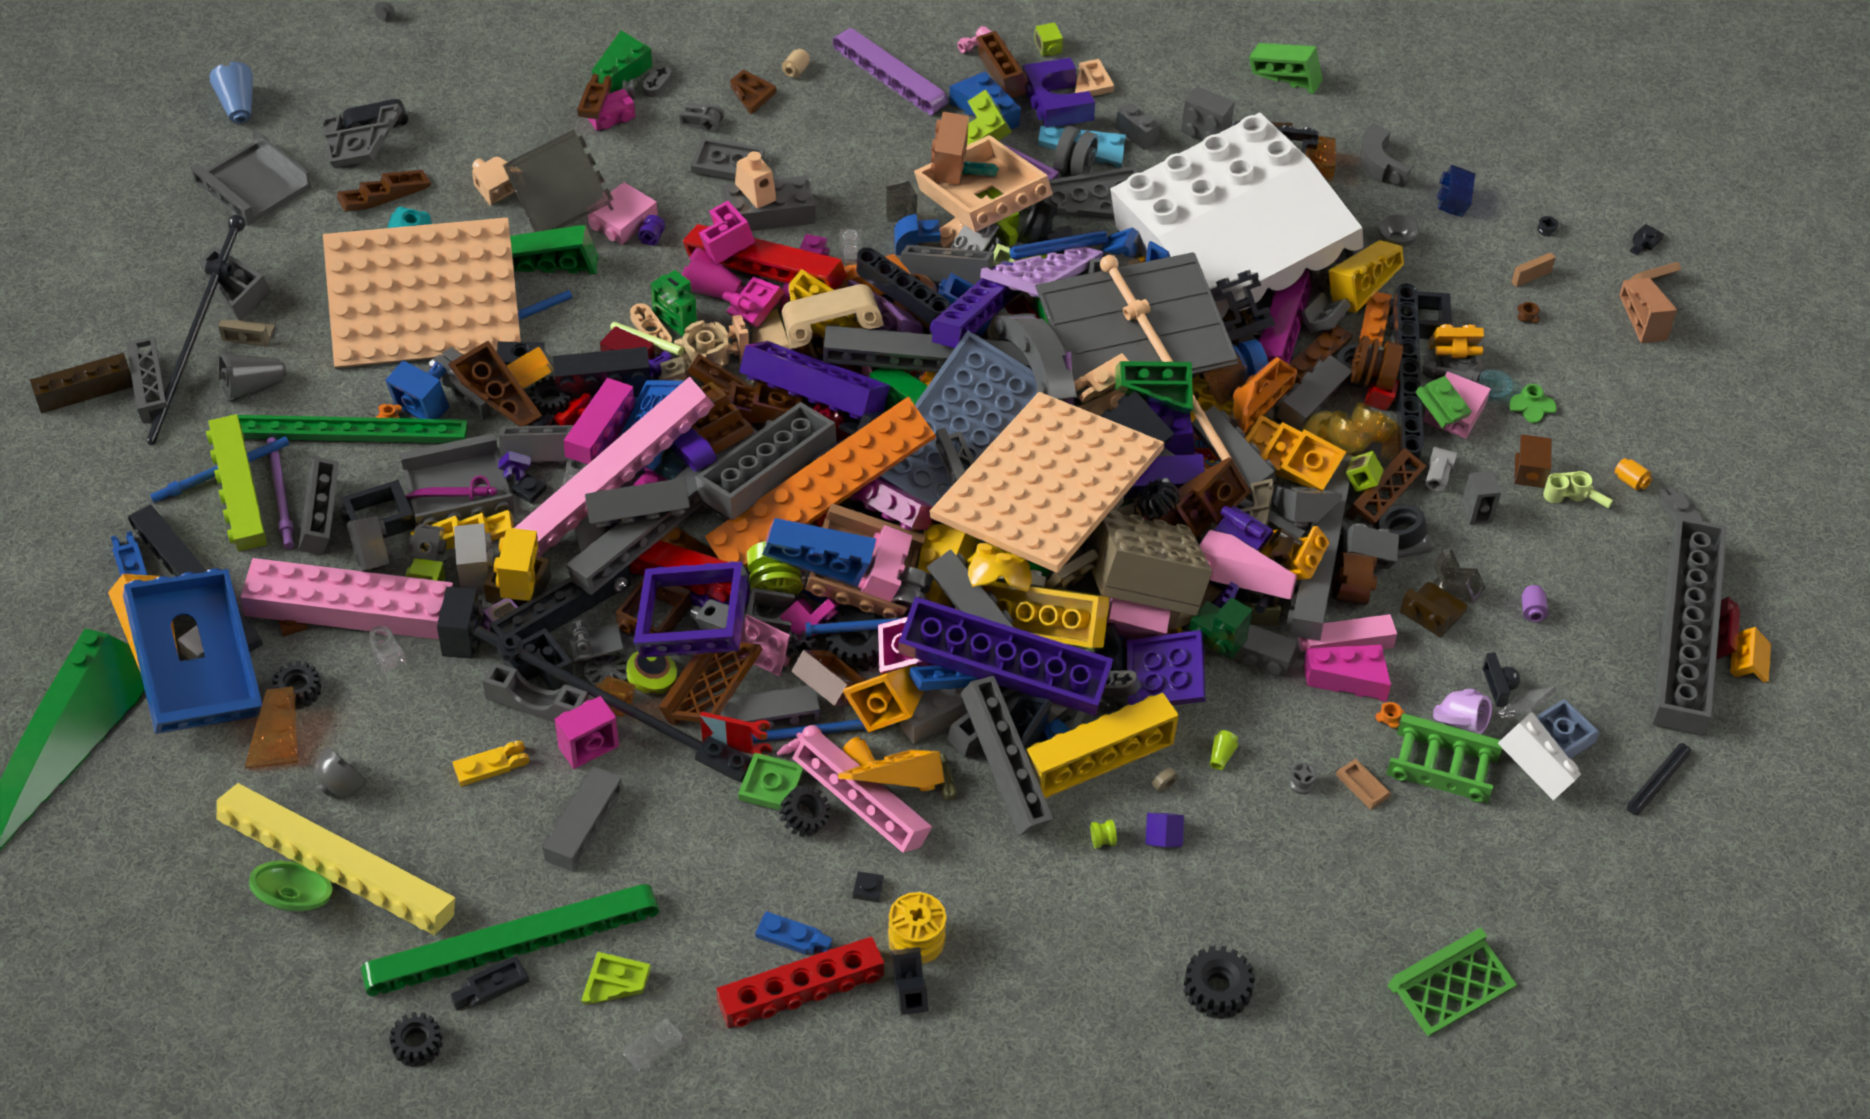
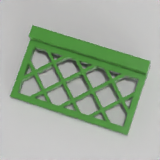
(1445, 959)

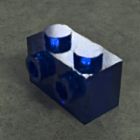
(1456, 190)

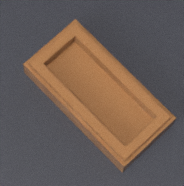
(1533, 269)
(1658, 272)
(1363, 784)

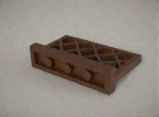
(699, 674)

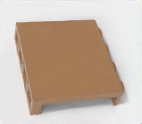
(856, 523)

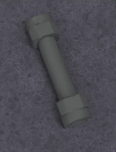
(1432, 369)

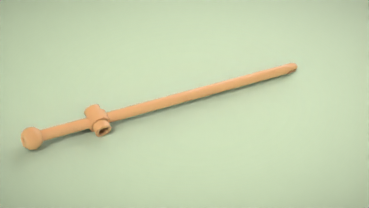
(1136, 310)

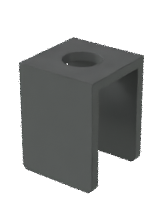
(772, 599)

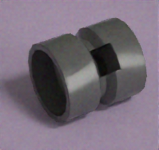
(913, 584)

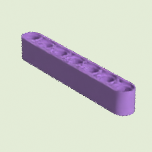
(890, 70)

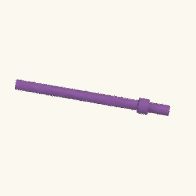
(285, 525)

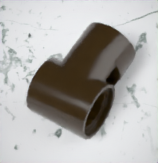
(1284, 547)

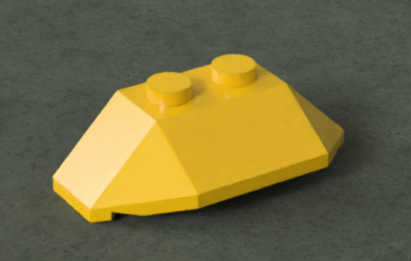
(806, 285)

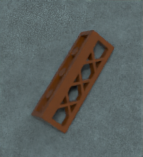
(1386, 478)

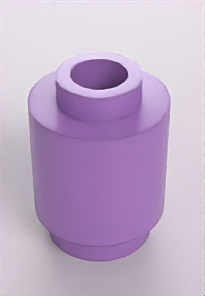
(1534, 603)

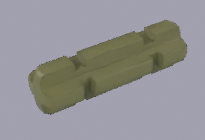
(948, 788)

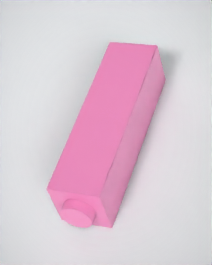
(1354, 632)

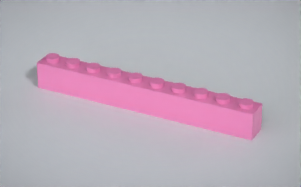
(618, 462)

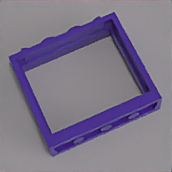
(692, 641)

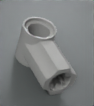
(1440, 466)

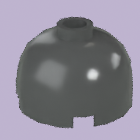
(337, 775)

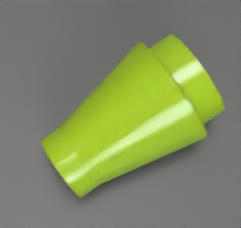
(1223, 748)

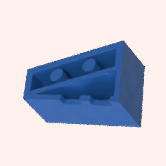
(970, 87)

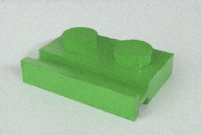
(1443, 401)

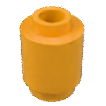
(1633, 474)

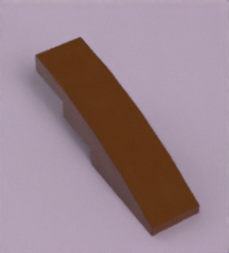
(389, 188)

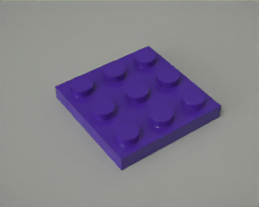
(1169, 666)

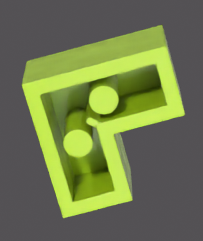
(988, 120)

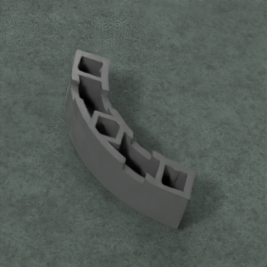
(1042, 352)

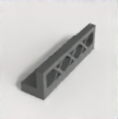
(141, 375)
(948, 454)

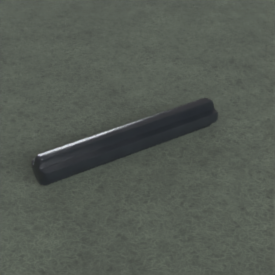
(1658, 779)

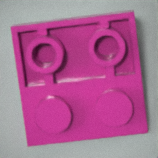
(754, 301)

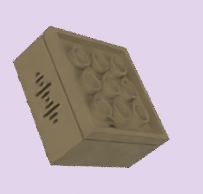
(1149, 563)

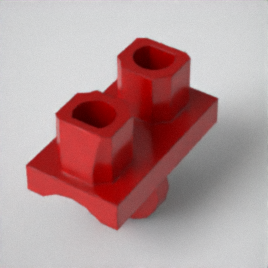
(574, 411)

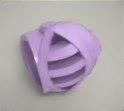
(1463, 710)

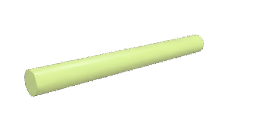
(660, 343)

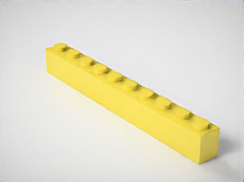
(336, 858)

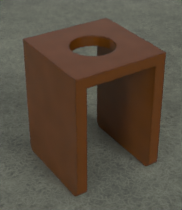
(1533, 461)

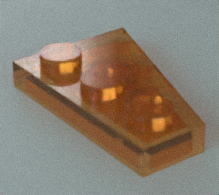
(275, 731)

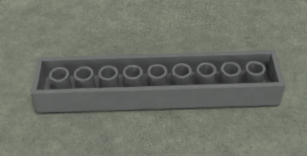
(1690, 626)

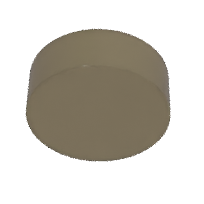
(1165, 780)

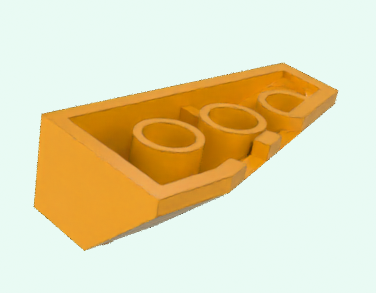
(905, 768)

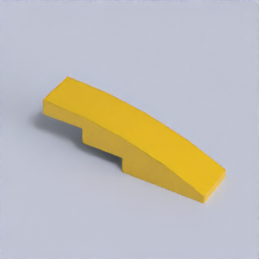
(495, 525)

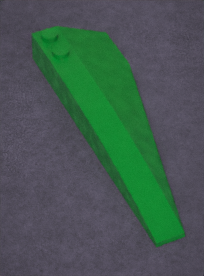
(75, 714)

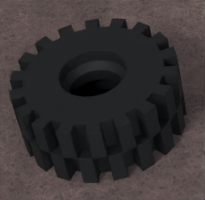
(852, 655)
(1219, 964)

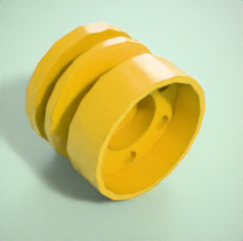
(917, 922)

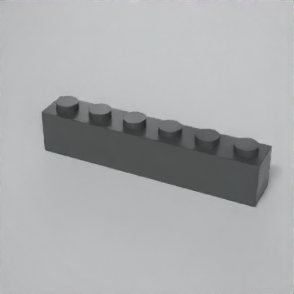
(1006, 755)

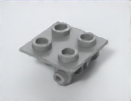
(971, 240)

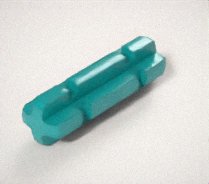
(979, 168)

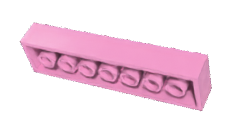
(343, 598)

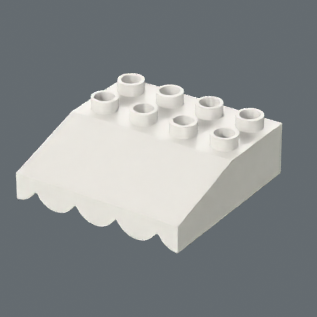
(1240, 207)

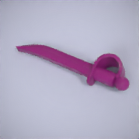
(470, 491)

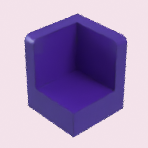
(1164, 829)

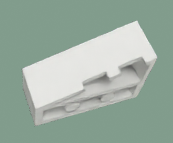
(1540, 756)

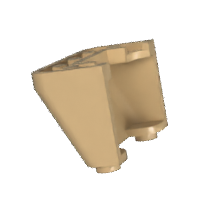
(826, 306)

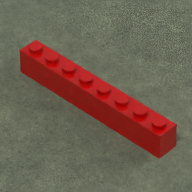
(776, 260)

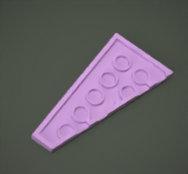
(1035, 270)

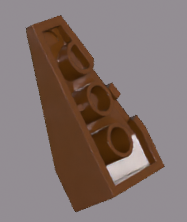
(491, 380)

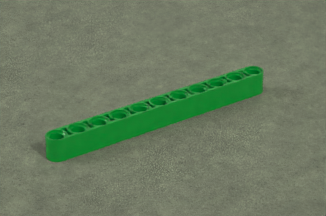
(508, 938)

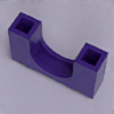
(1057, 108)

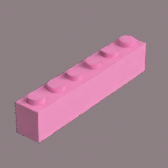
(868, 799)

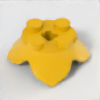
(993, 562)

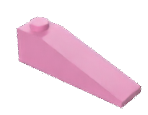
(1245, 566)

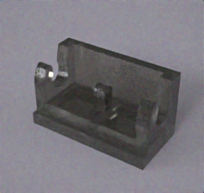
(900, 201)

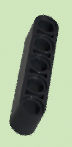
(900, 285)

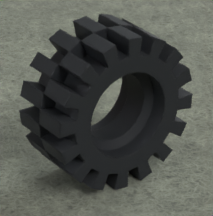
(546, 388)
(300, 672)
(798, 821)
(420, 1053)

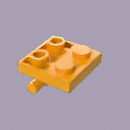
(1457, 341)

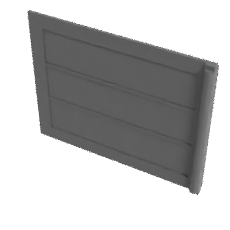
(1092, 325)

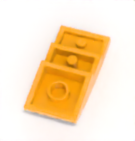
(1296, 454)

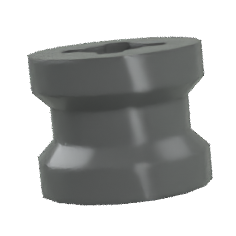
(1308, 776)

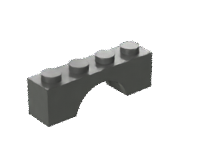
(510, 689)

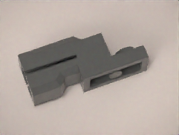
(459, 391)

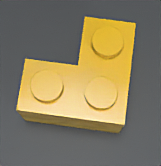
(516, 564)

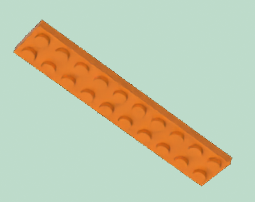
(827, 480)

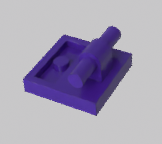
(1244, 527)

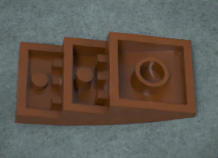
(762, 402)
(723, 423)
(1206, 496)

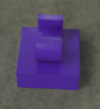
(514, 463)

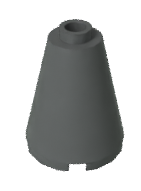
(248, 374)

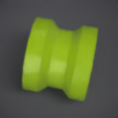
(1103, 834)

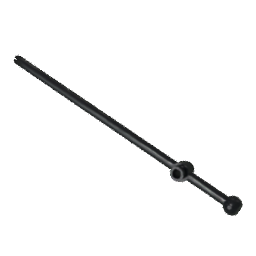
(217, 270)

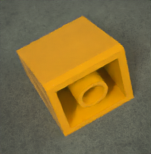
(884, 698)

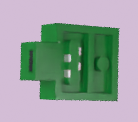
(674, 301)

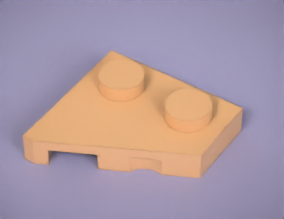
(1093, 78)
(739, 334)

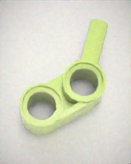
(1575, 486)

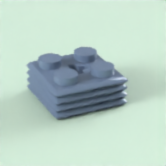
(1568, 728)

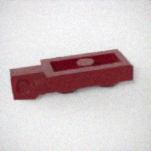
(1728, 628)

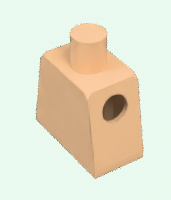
(492, 179)
(755, 180)

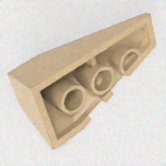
(770, 330)

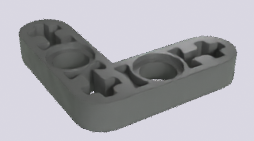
(1121, 684)

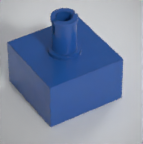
(418, 391)

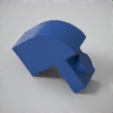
(911, 232)

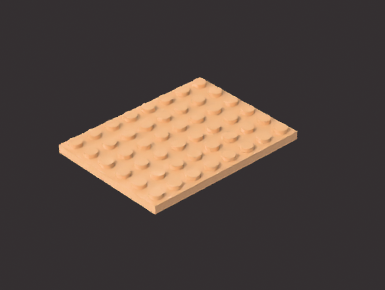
(419, 291)
(1047, 481)

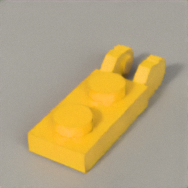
(490, 763)

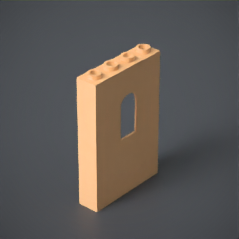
(1016, 179)

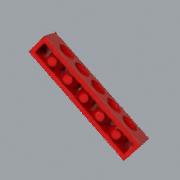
(809, 971)

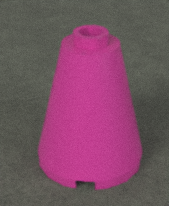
(709, 277)

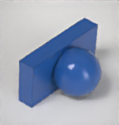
(1122, 243)

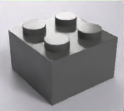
(1206, 114)

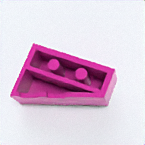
(1348, 669)

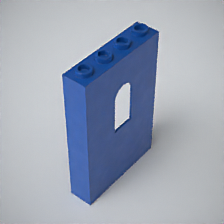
(200, 689)

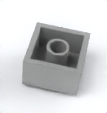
(473, 555)

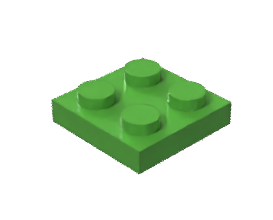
(769, 781)

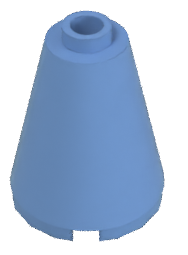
(234, 90)

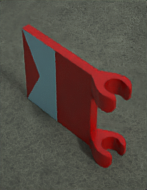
(735, 732)

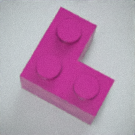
(728, 234)

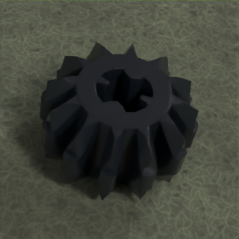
(1158, 498)

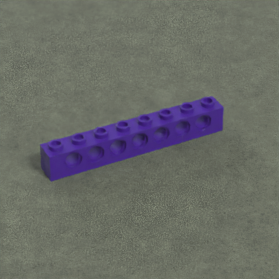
(971, 311)

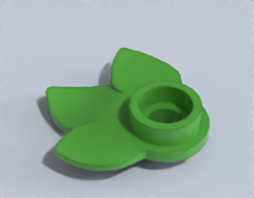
(1532, 403)

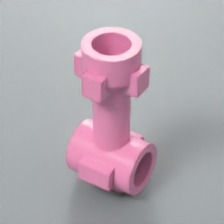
(967, 44)

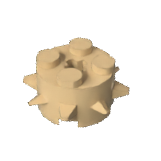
(708, 341)

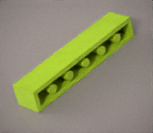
(237, 483)

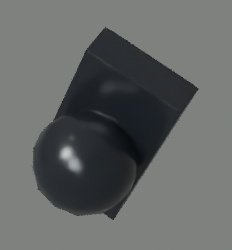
(1038, 222)
(1500, 679)

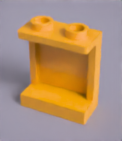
(1308, 556)

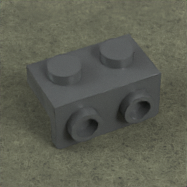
(1324, 315)

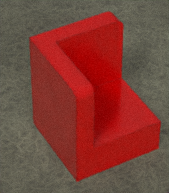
(1380, 398)

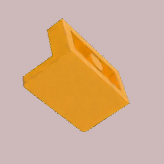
(530, 367)
(1751, 655)

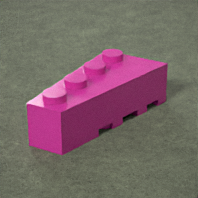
(600, 422)

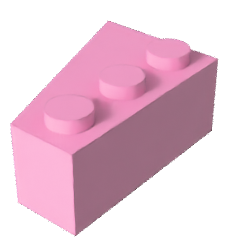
(886, 563)

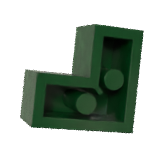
(1224, 627)

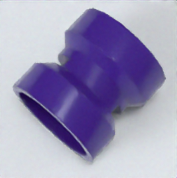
(651, 230)

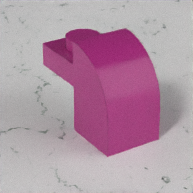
(802, 612)

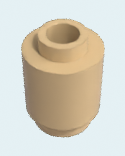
(796, 63)

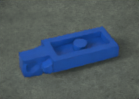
(792, 934)

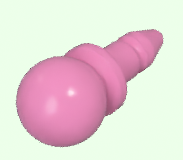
(793, 745)

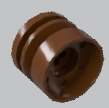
(1376, 363)

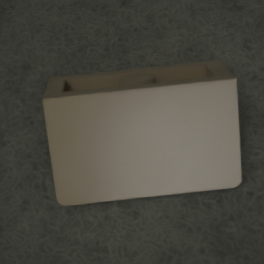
(245, 332)

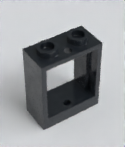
(1432, 301)
(393, 491)

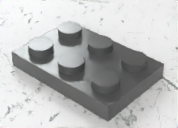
(721, 157)

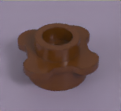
(1528, 312)

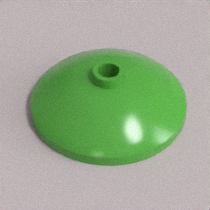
(289, 886)

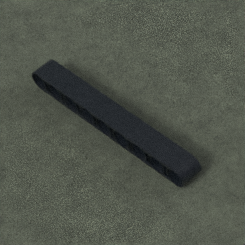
(1409, 373)
(177, 556)

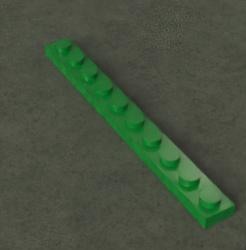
(353, 428)

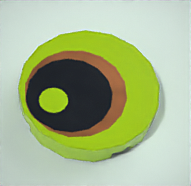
(651, 673)

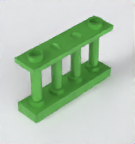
(1451, 738)

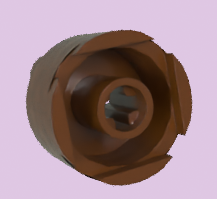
(1354, 577)

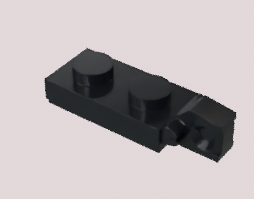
(490, 984)

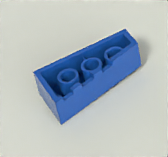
(820, 550)

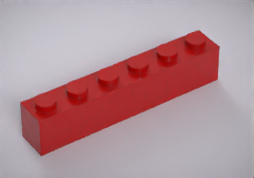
(670, 555)

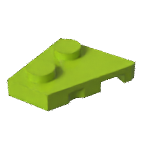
(615, 978)

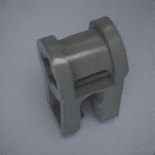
(700, 116)

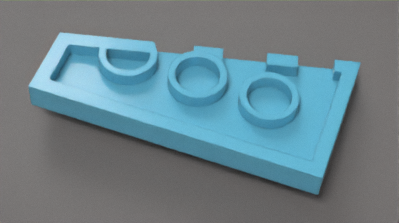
(1109, 147)

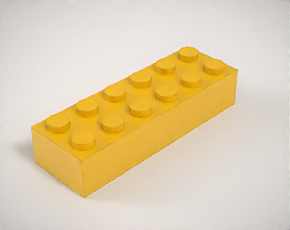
(1055, 613)
(1103, 744)

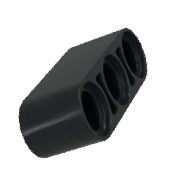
(369, 114)

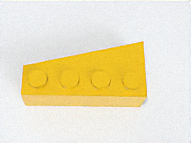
(1365, 273)

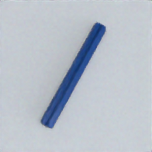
(1058, 245)

